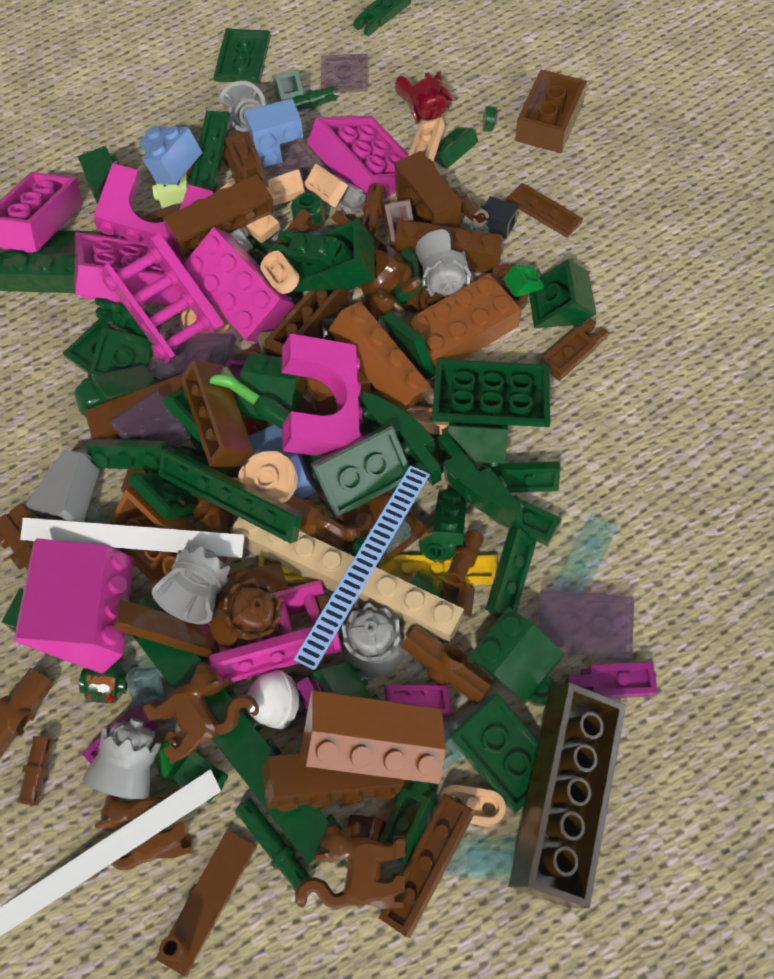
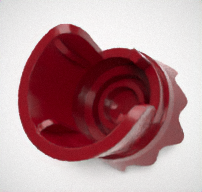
(425, 99)

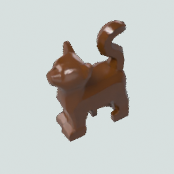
(389, 273)
(323, 528)
(194, 715)
(164, 844)
(363, 877)

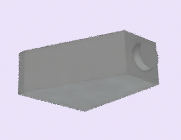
(65, 488)

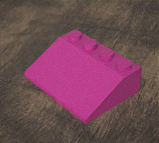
(357, 151)
(96, 251)
(73, 602)

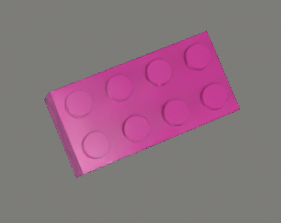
(37, 210)
(236, 285)

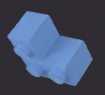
(272, 126)
(169, 152)

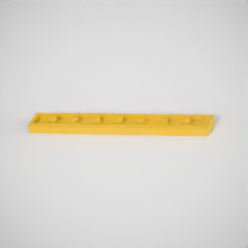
(407, 566)

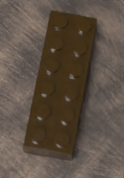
(568, 797)

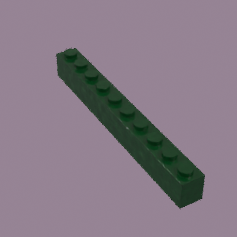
(242, 745)

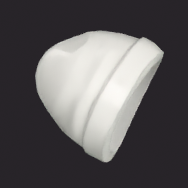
(276, 699)

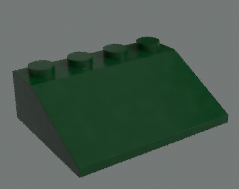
(46, 270)
(492, 393)

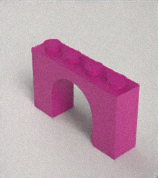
(115, 205)
(337, 368)

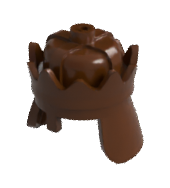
(245, 613)

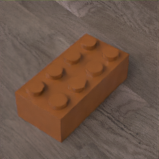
(466, 320)

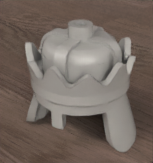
(239, 98)
(443, 268)
(192, 585)
(372, 641)
(124, 760)

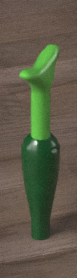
(264, 405)

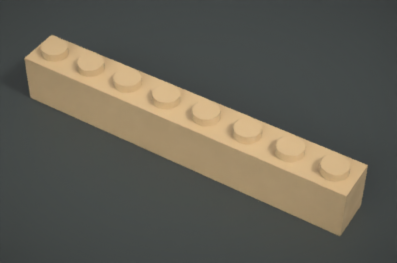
(383, 590)

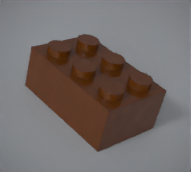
(550, 111)
(428, 191)

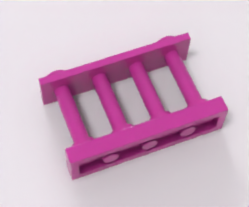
(174, 275)
(277, 652)

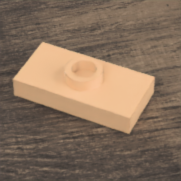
(325, 185)

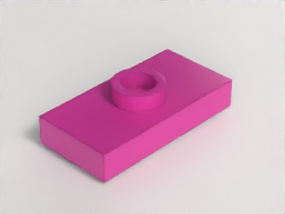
(423, 695)

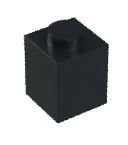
(501, 216)

